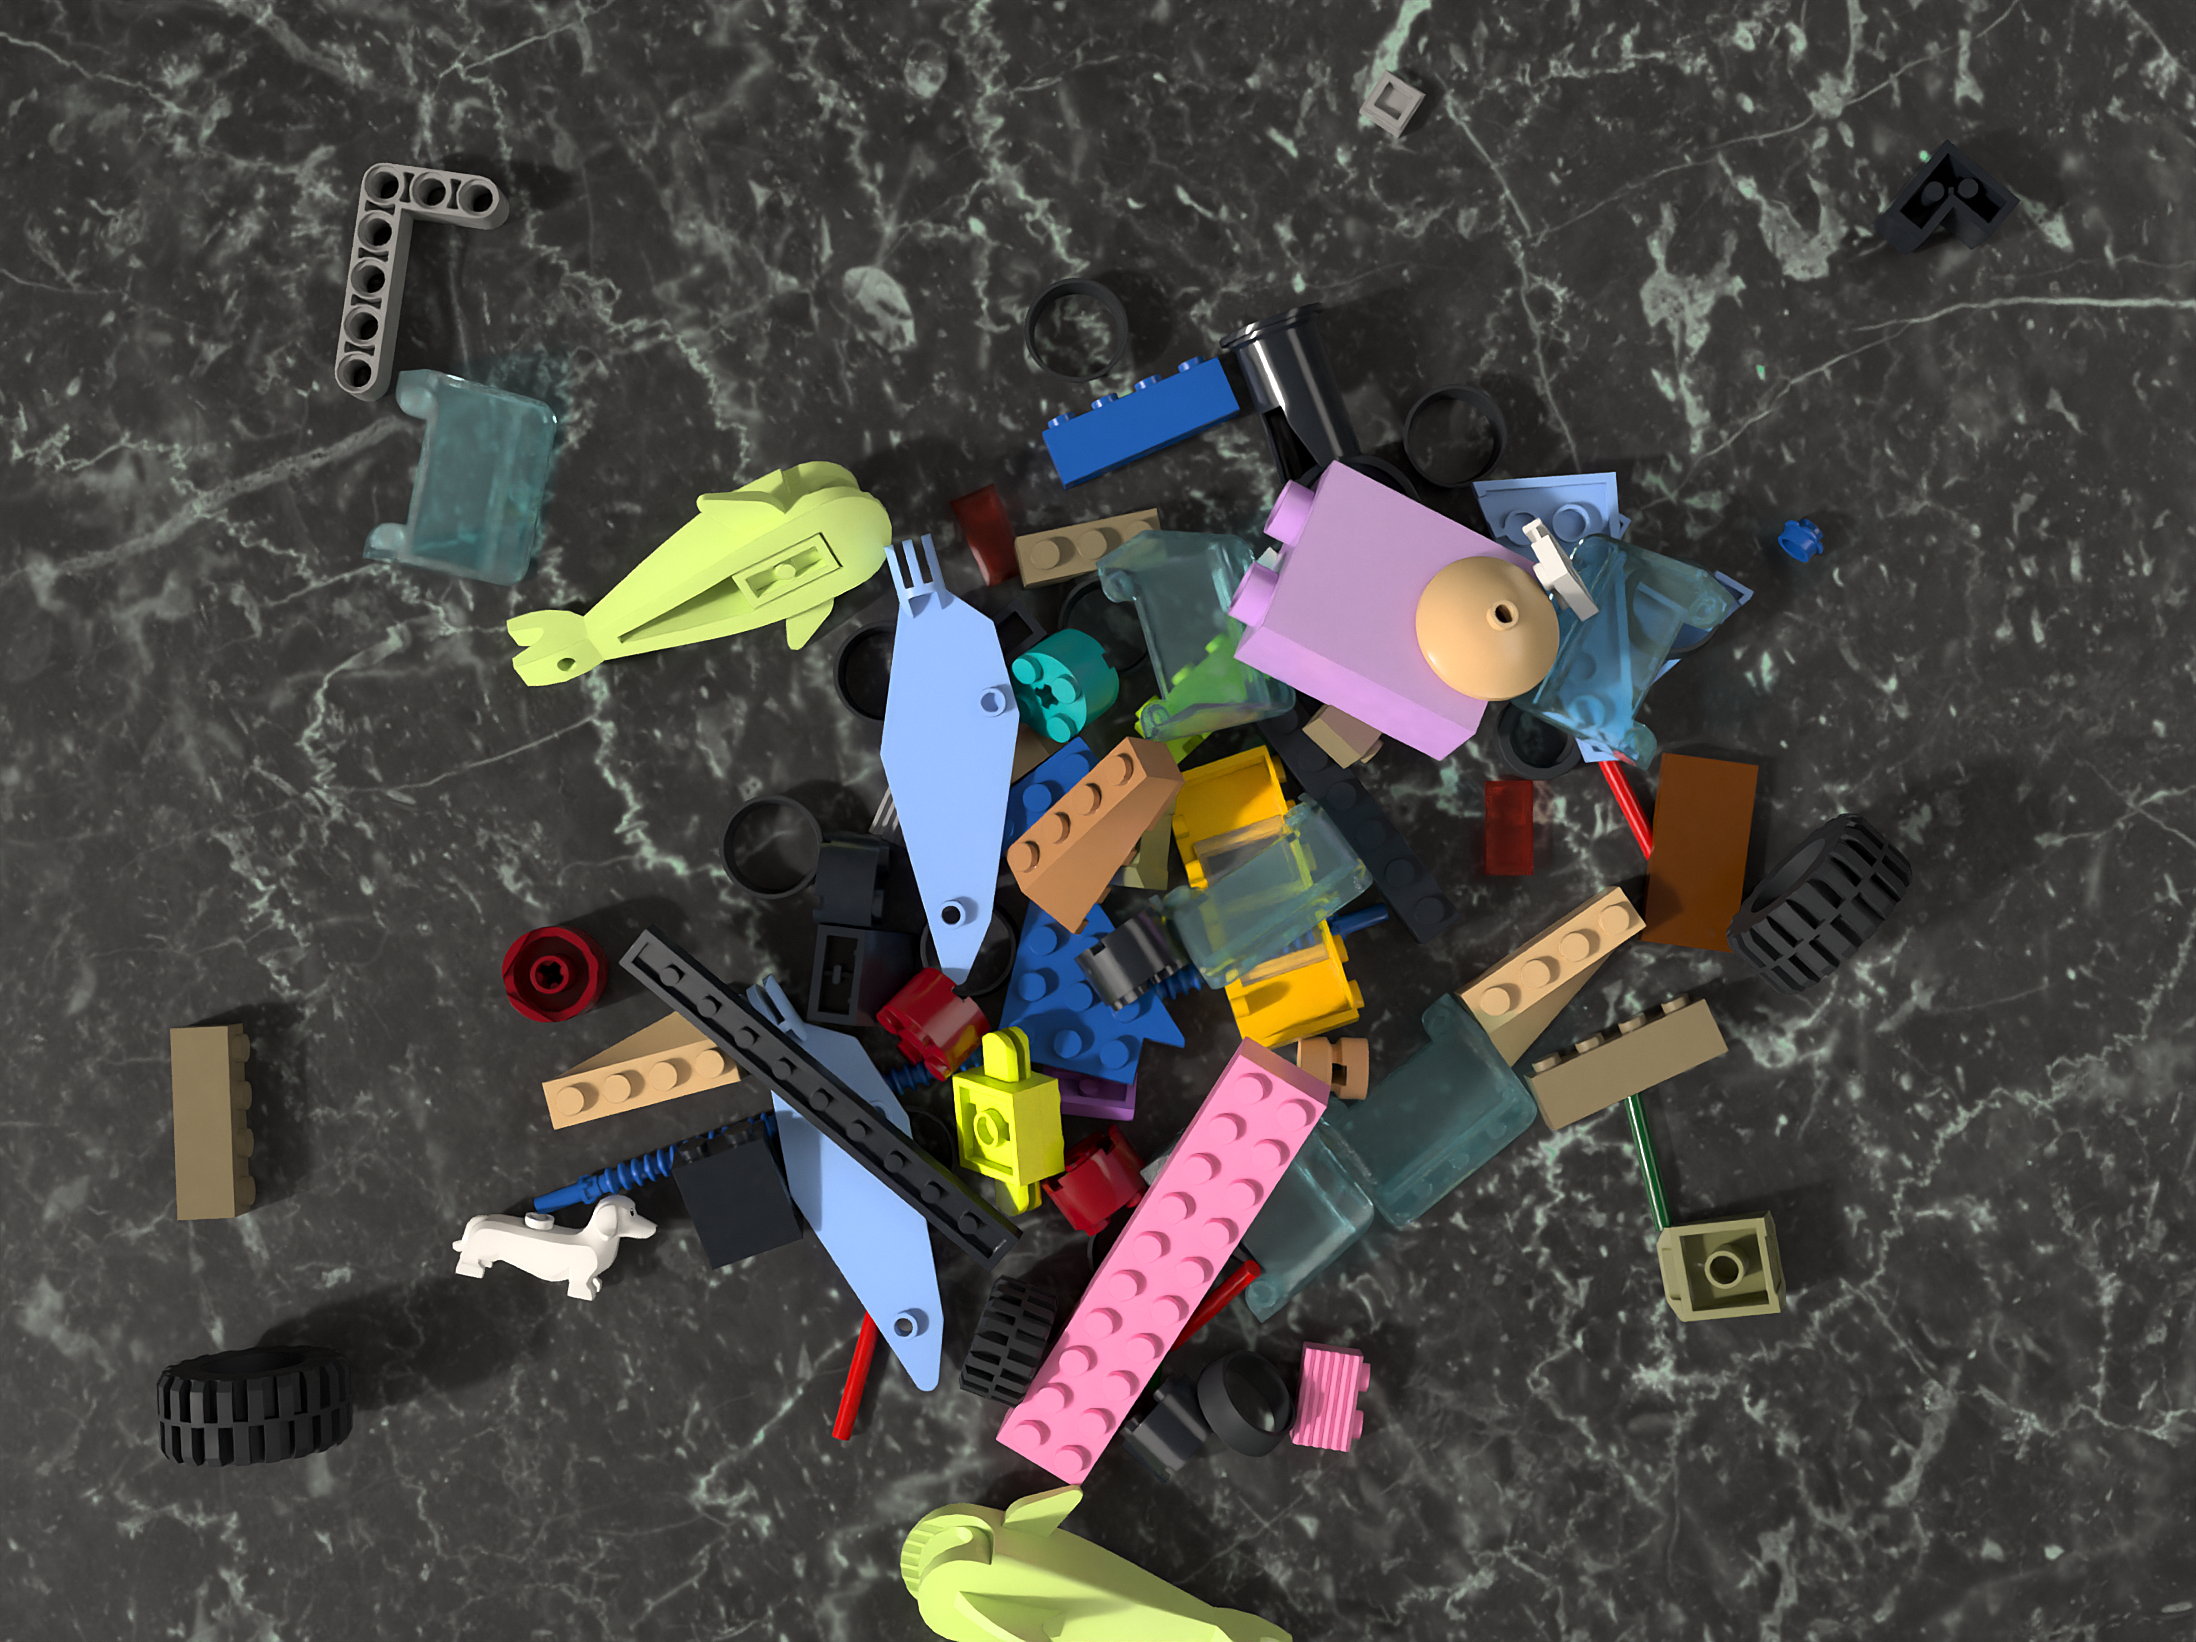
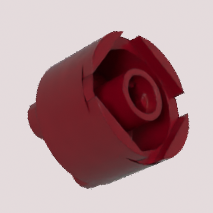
(529, 980)
(934, 1023)
(1097, 1180)

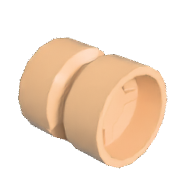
(1316, 1058)

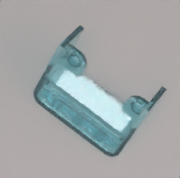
(1267, 897)

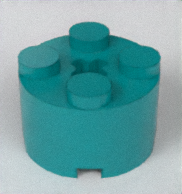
(1063, 684)

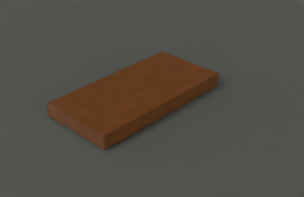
(1697, 851)

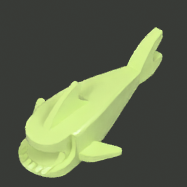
(735, 567)
(1025, 1580)

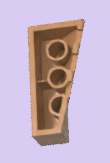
(1094, 830)

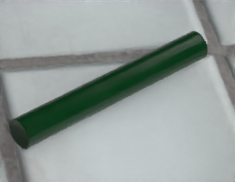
(1648, 1161)

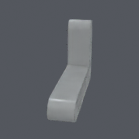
(392, 259)

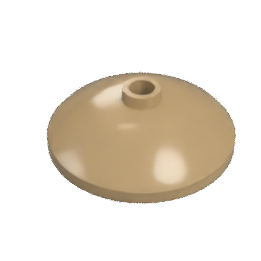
(1471, 645)

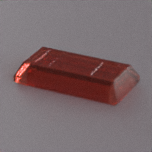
(988, 533)
(1509, 827)

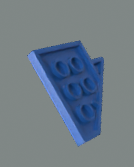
(1063, 1012)

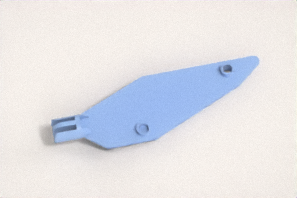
(948, 753)
(860, 1221)

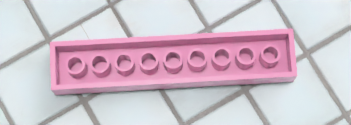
(1165, 1260)

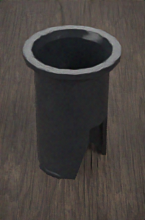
(1294, 391)

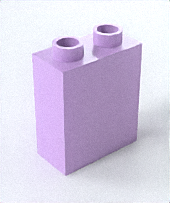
(1345, 605)

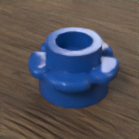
(1801, 539)

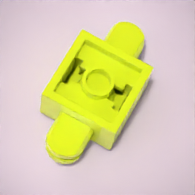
(1009, 1121)

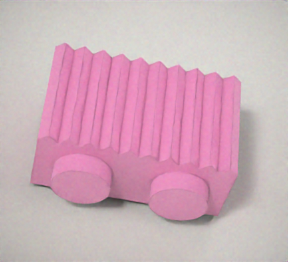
(1328, 1396)

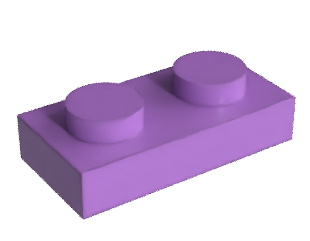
(1093, 1096)

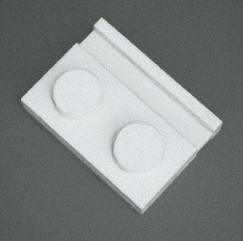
(1557, 572)

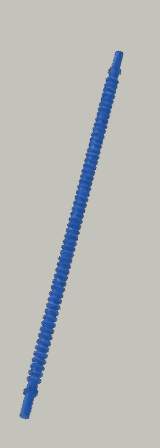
(590, 1188)

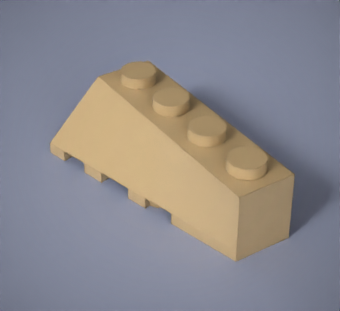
(1537, 980)
(644, 1069)

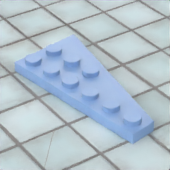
(1568, 508)

